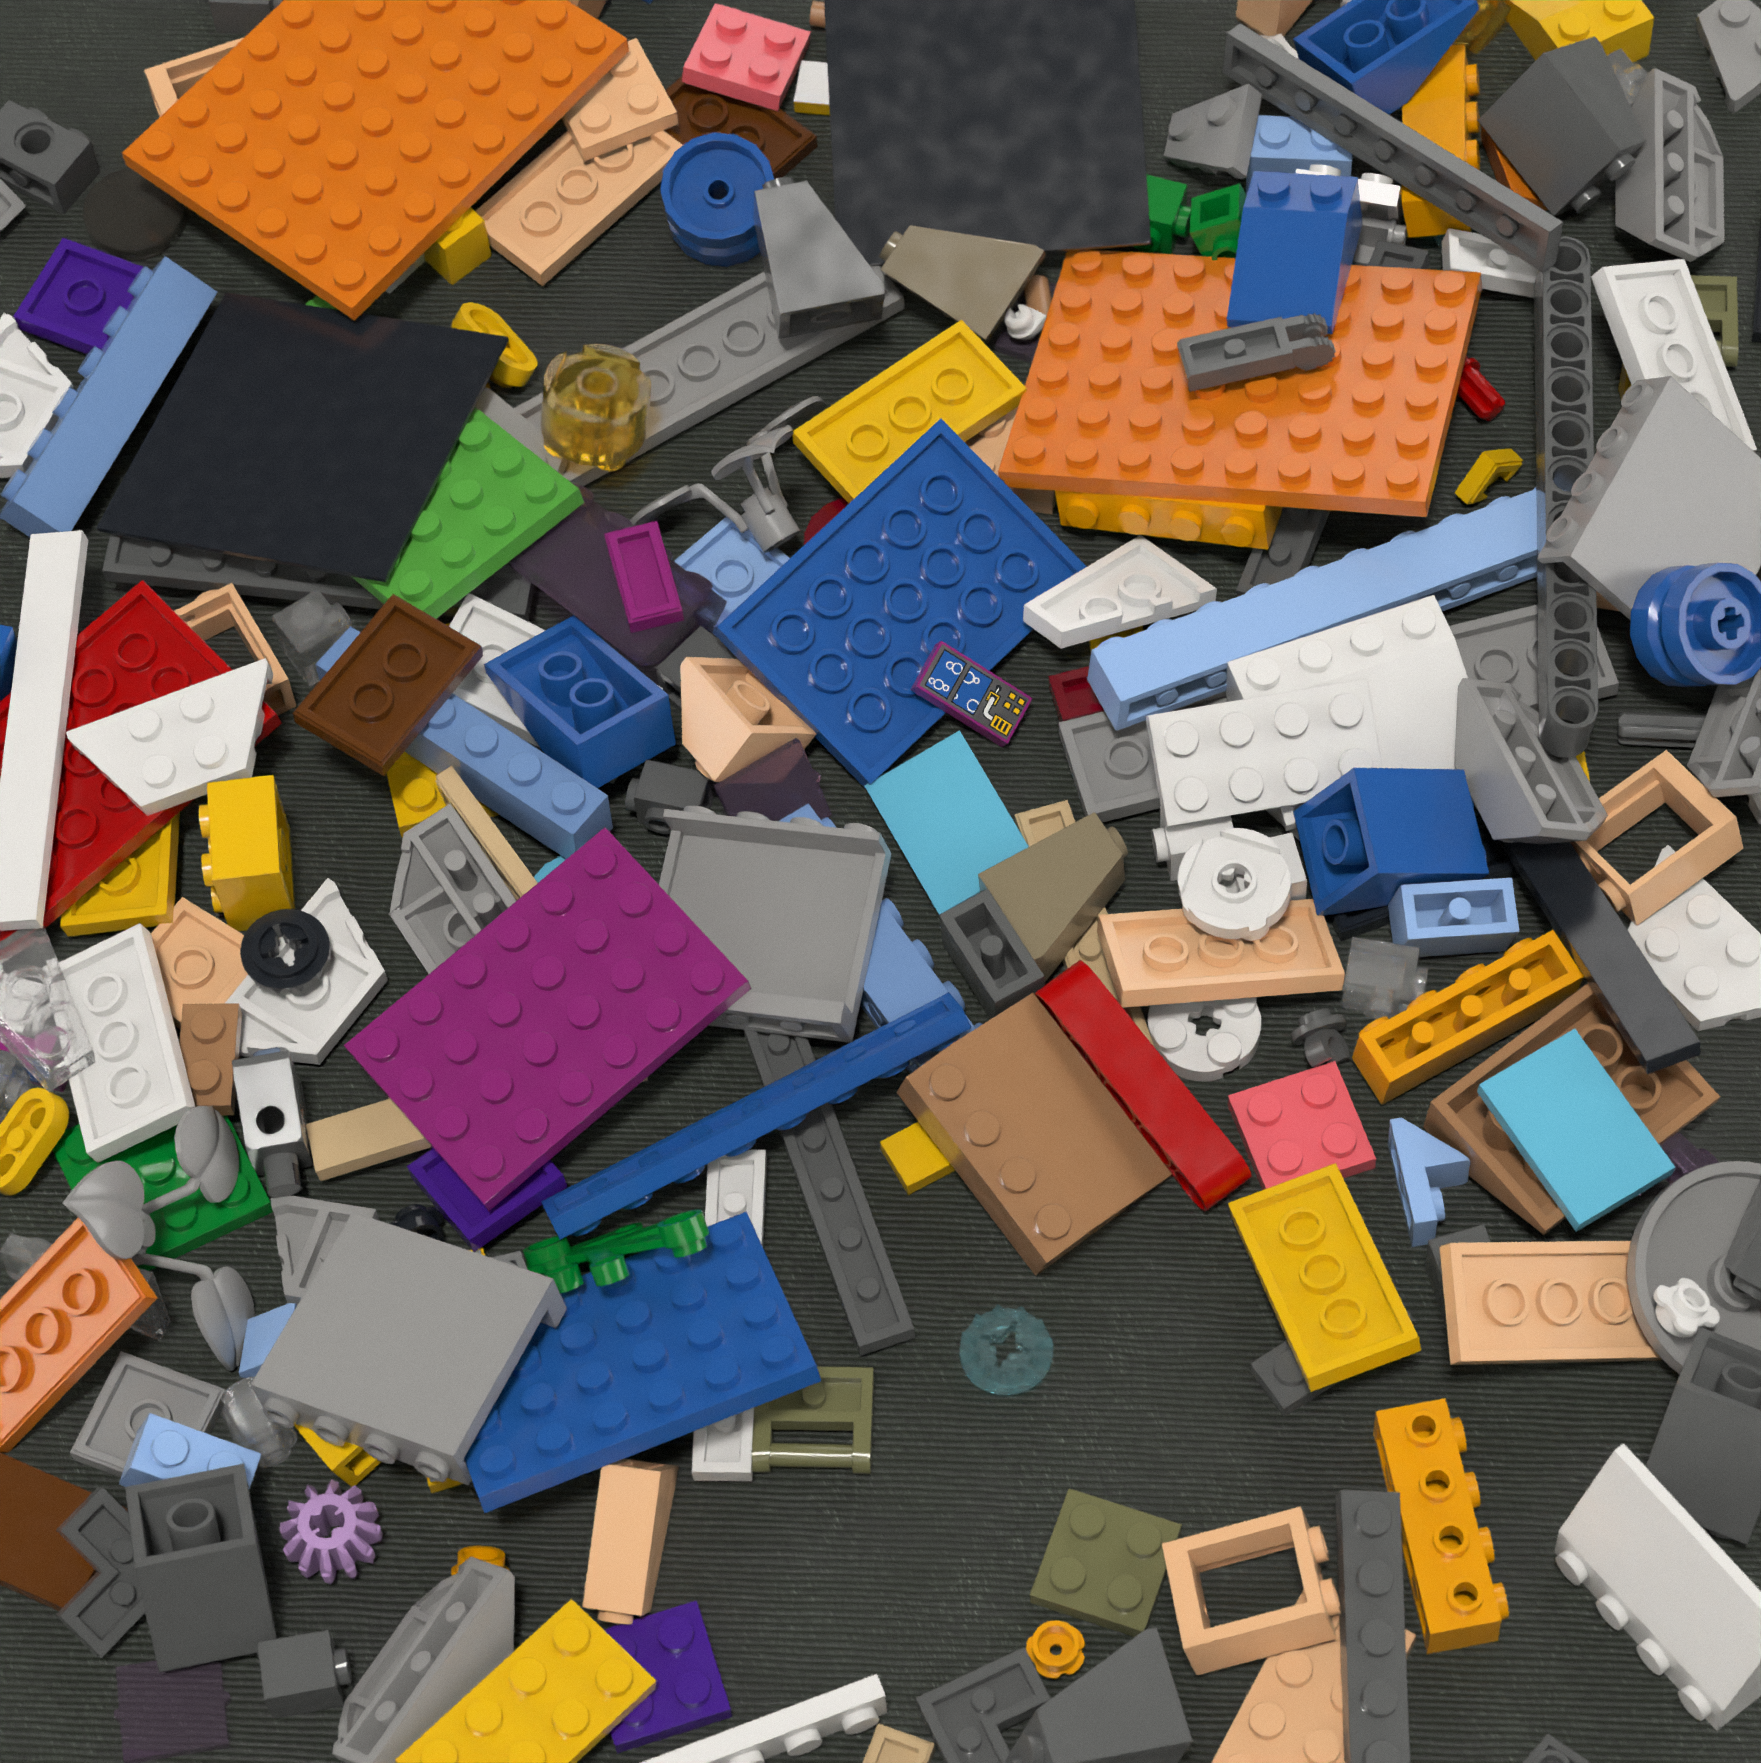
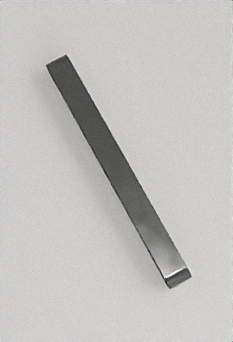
(1562, 456)

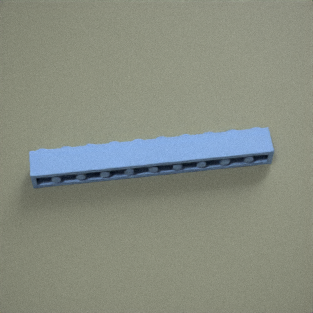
(1189, 656)

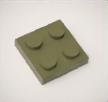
(1104, 1563)

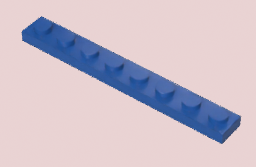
(742, 1122)

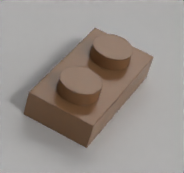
(208, 1044)

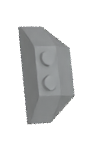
(1678, 176)
(1730, 741)
(1512, 777)
(444, 888)
(429, 1663)

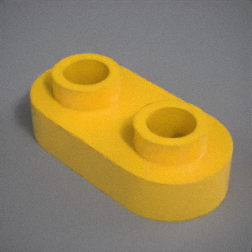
(516, 361)
(29, 1136)

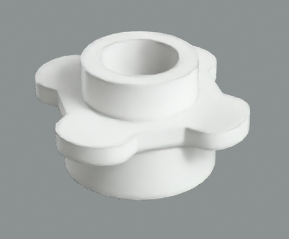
(1684, 1308)

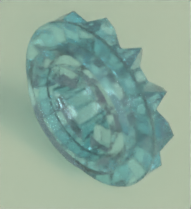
(1018, 1371)

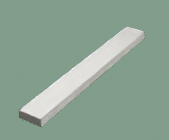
(38, 723)

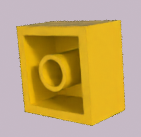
(247, 850)

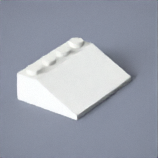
(1409, 671)
(1666, 1588)

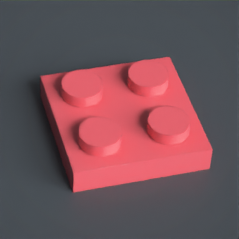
(746, 57)
(1301, 1126)

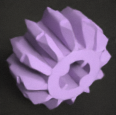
(314, 1521)

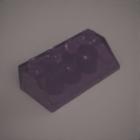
(578, 574)

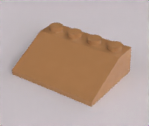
(1461, 1119)
(1032, 1132)

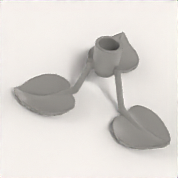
(765, 511)
(113, 1210)

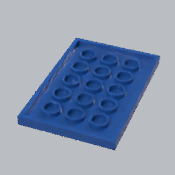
(906, 564)
(642, 1365)

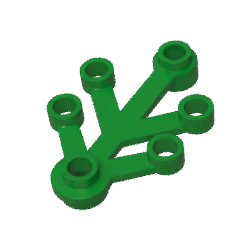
(604, 1254)

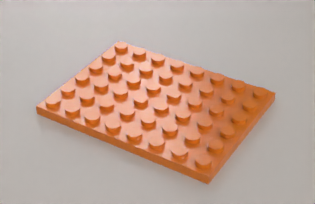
(369, 127)
(1350, 436)

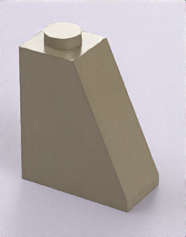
(961, 273)
(1058, 887)

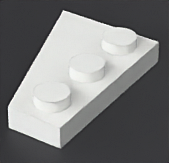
(1117, 594)

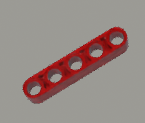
(1144, 1086)

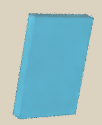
(946, 820)
(1575, 1129)

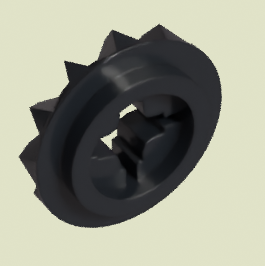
(299, 931)

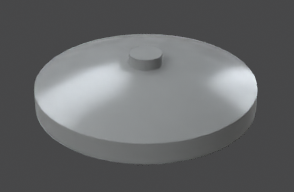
(1689, 1236)

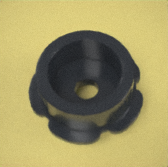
(420, 1220)

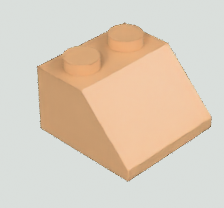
(732, 717)

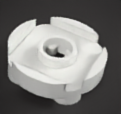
(1241, 913)
(1210, 1055)

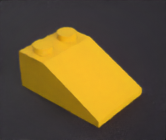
(1558, 23)

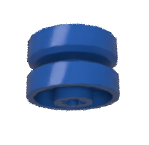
(711, 197)
(1699, 625)

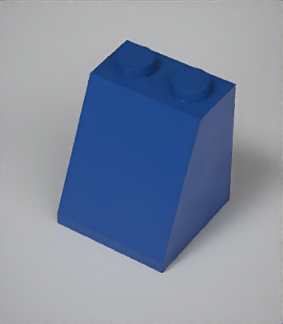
(1388, 832)

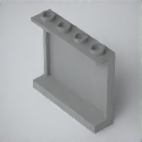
(1659, 495)
(787, 910)
(403, 1346)

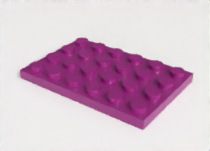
(547, 1018)

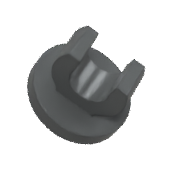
(1321, 1037)

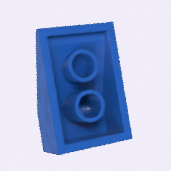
(1384, 45)
(1294, 247)
(584, 702)

